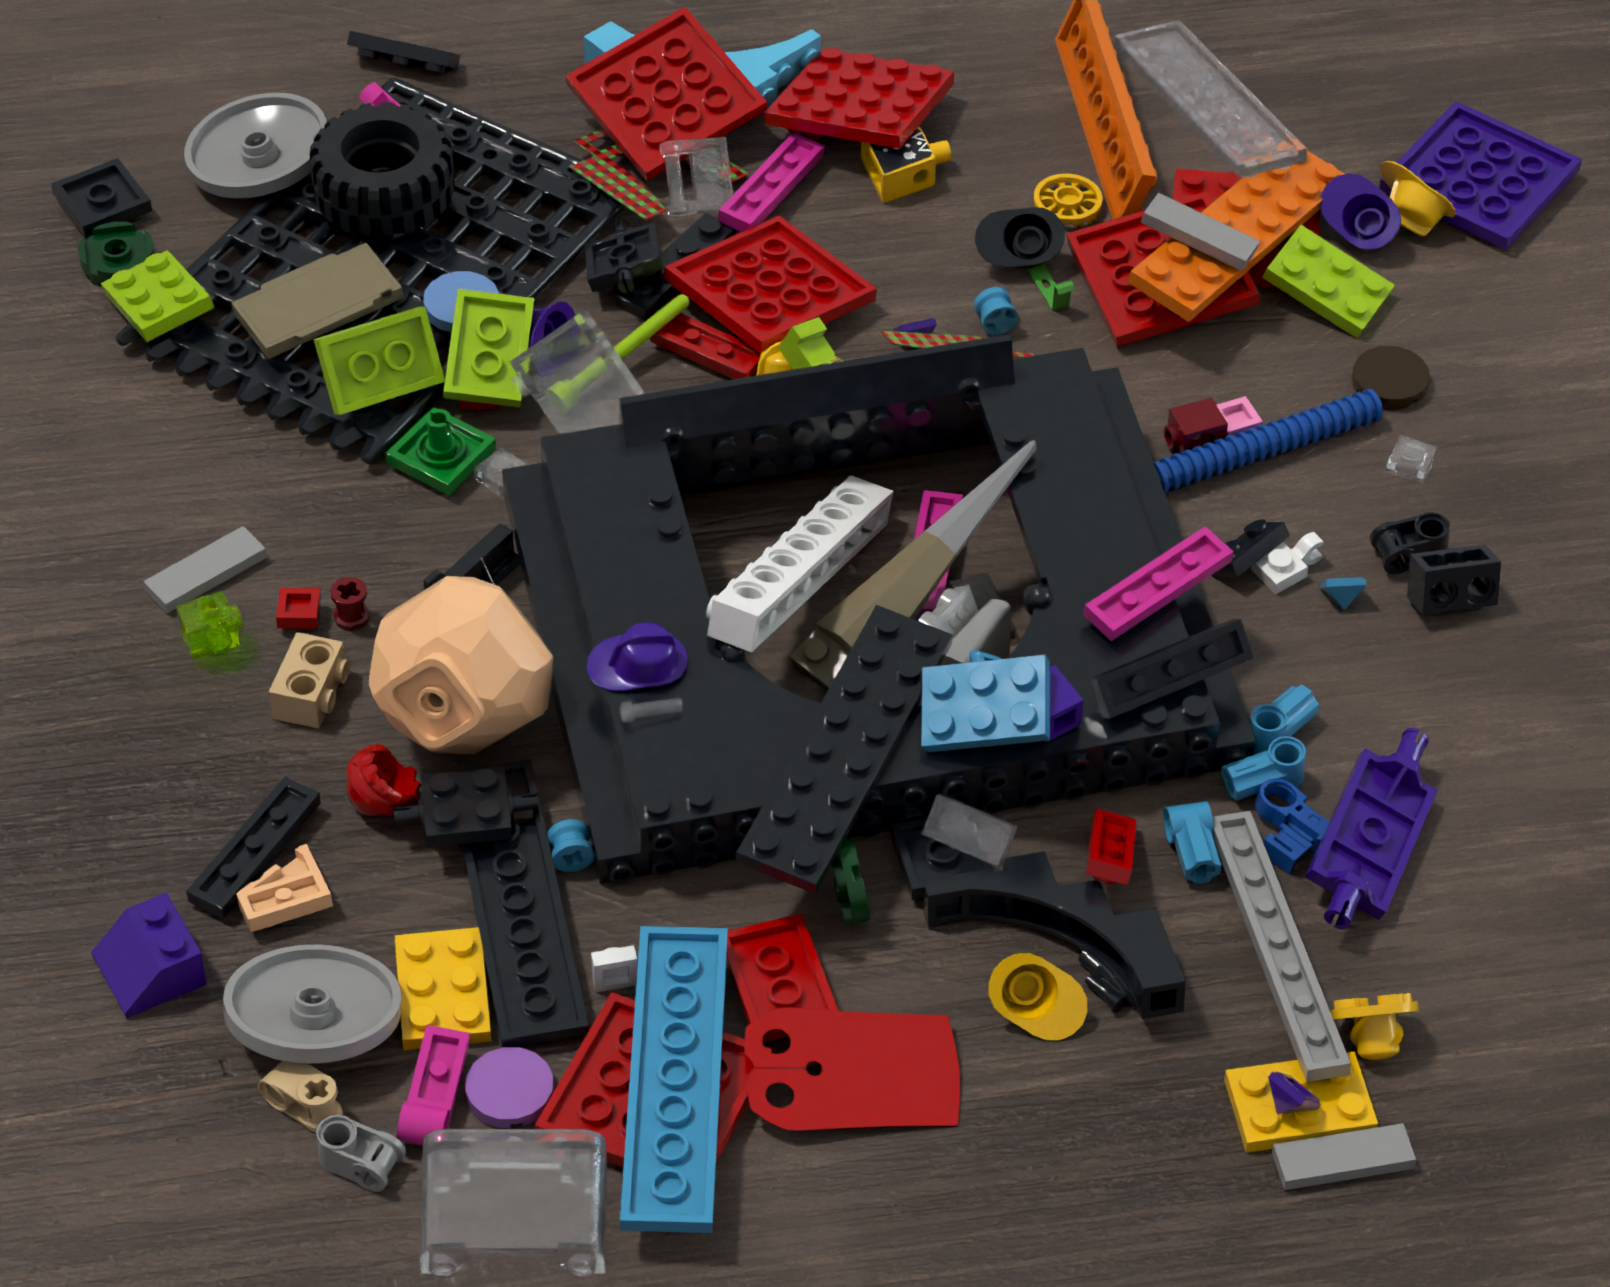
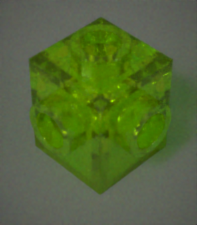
(209, 624)

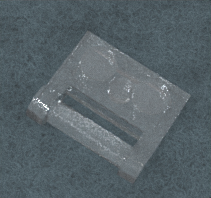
(709, 175)

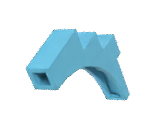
(764, 67)

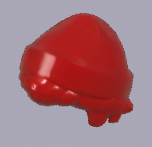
(379, 782)

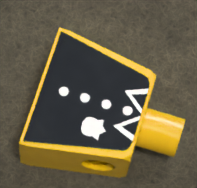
(905, 169)

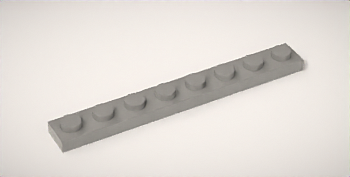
(1280, 948)

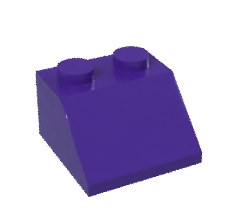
(149, 957)

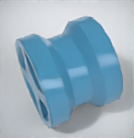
(995, 311)
(570, 845)

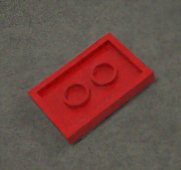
(775, 969)

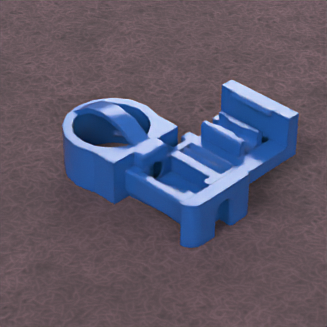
(1297, 824)

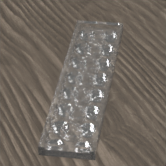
(1211, 99)

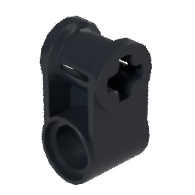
(1410, 536)

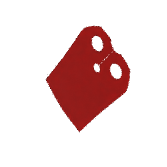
(872, 1074)

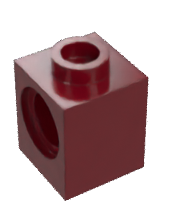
(1194, 425)

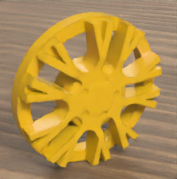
(1069, 198)

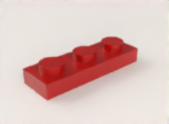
(708, 347)
(1111, 847)

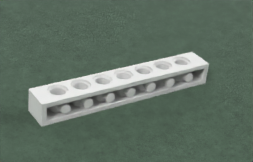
(798, 564)

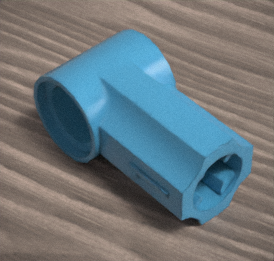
(1282, 716)
(1282, 760)
(1192, 833)

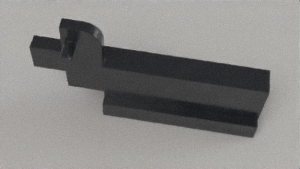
(496, 552)

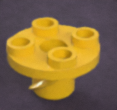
(1375, 1026)

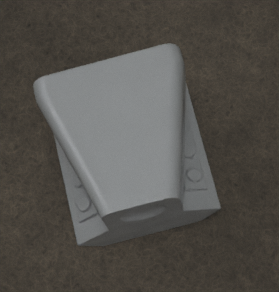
(971, 628)

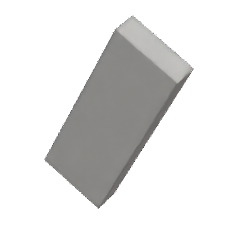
(1200, 231)
(205, 569)
(1344, 1156)

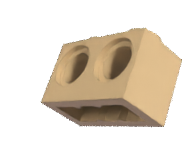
(308, 680)

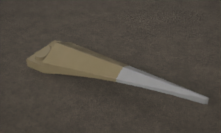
(906, 579)

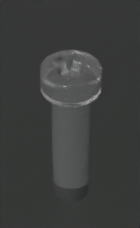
(630, 711)

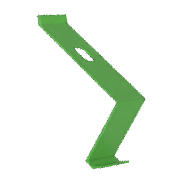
(1056, 295)

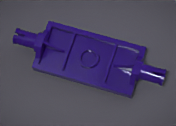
(1373, 831)

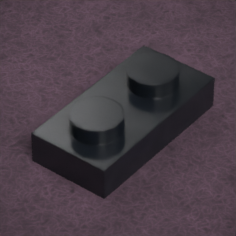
(1251, 546)

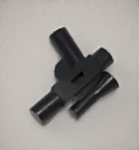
(1105, 983)

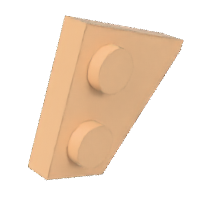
(285, 893)

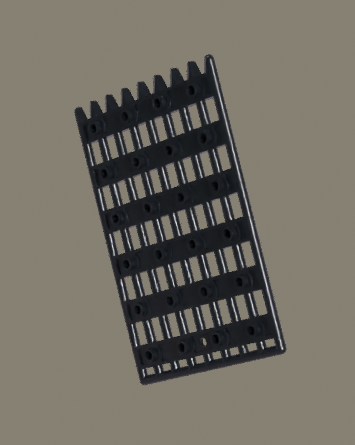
(275, 244)

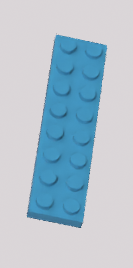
(675, 1081)

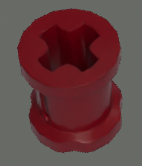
(349, 598)

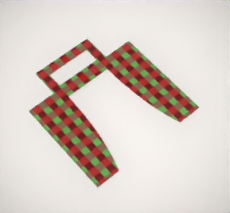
(621, 184)

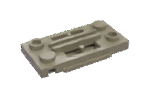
(316, 299)

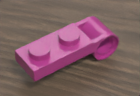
(433, 1084)

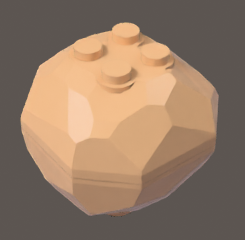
(459, 667)

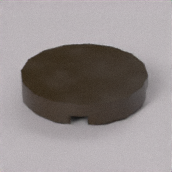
(1393, 374)

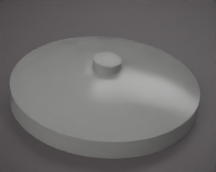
(254, 145)
(312, 1003)

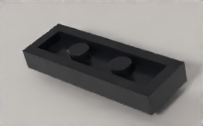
(403, 52)

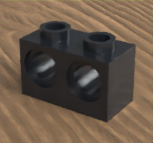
(1452, 575)

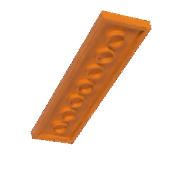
(1105, 108)
(1258, 206)

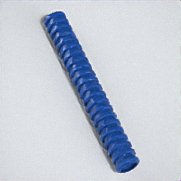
(1269, 440)

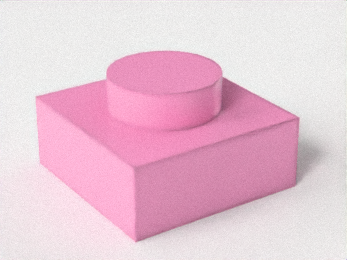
(1239, 415)

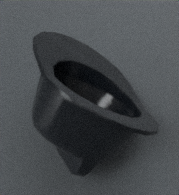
(1020, 237)

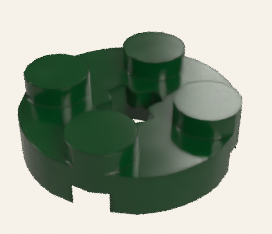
(97, 251)
(850, 885)

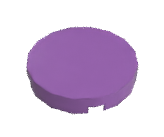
(509, 1087)

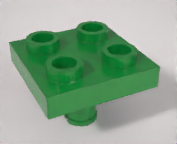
(441, 450)

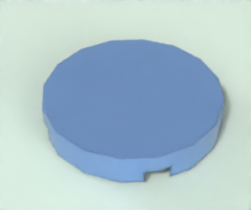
(442, 294)

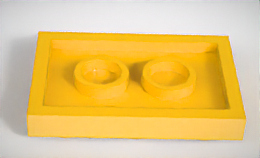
(442, 984)
(1342, 1109)

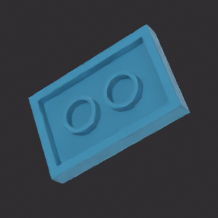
(986, 703)

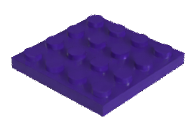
(1488, 172)

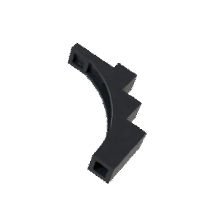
(1027, 895)

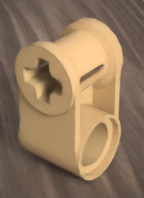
(301, 1093)

